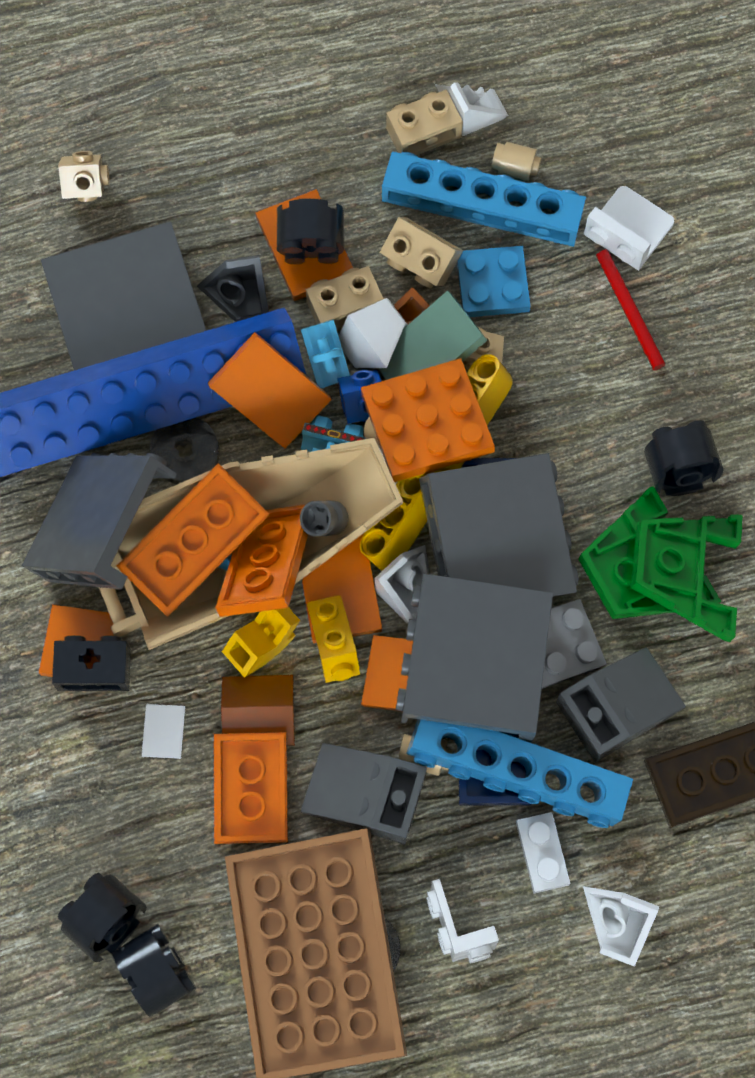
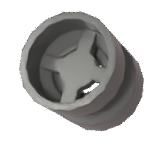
(316, 514)

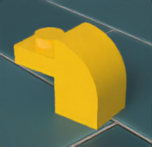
(261, 640)

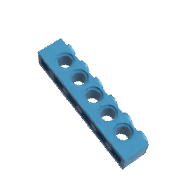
(491, 212)
(609, 788)

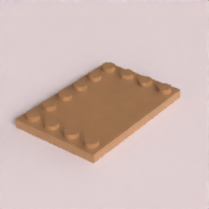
(315, 956)

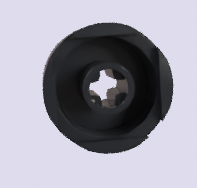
(310, 231)
(683, 458)
(101, 916)
(153, 971)

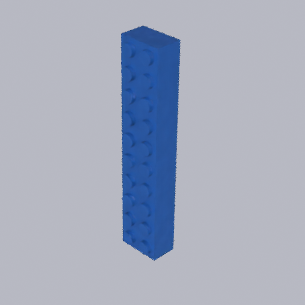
(128, 393)

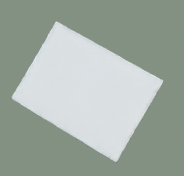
(163, 731)

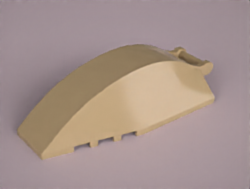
(343, 473)

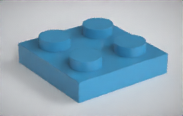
(493, 281)

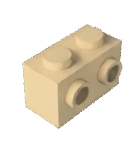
(424, 123)
(420, 252)
(342, 296)

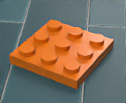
(427, 420)

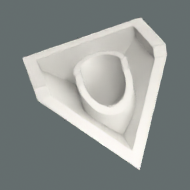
(475, 107)
(372, 335)
(398, 579)
(620, 922)

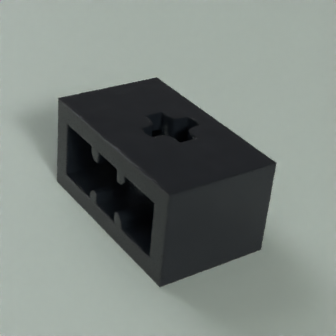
(108, 674)

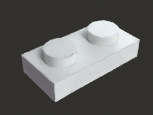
(542, 852)

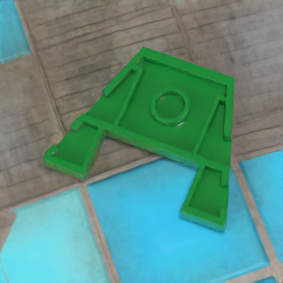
(611, 559)
(671, 567)

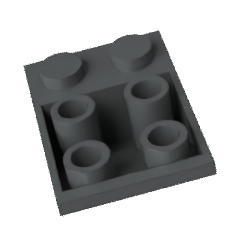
(619, 703)
(365, 791)

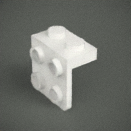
(628, 226)
(474, 945)

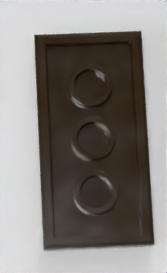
(705, 775)

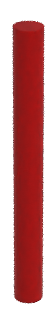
(630, 310)

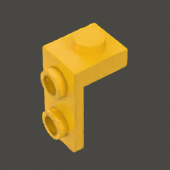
(334, 639)

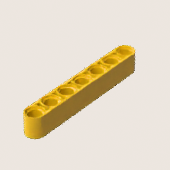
(402, 526)

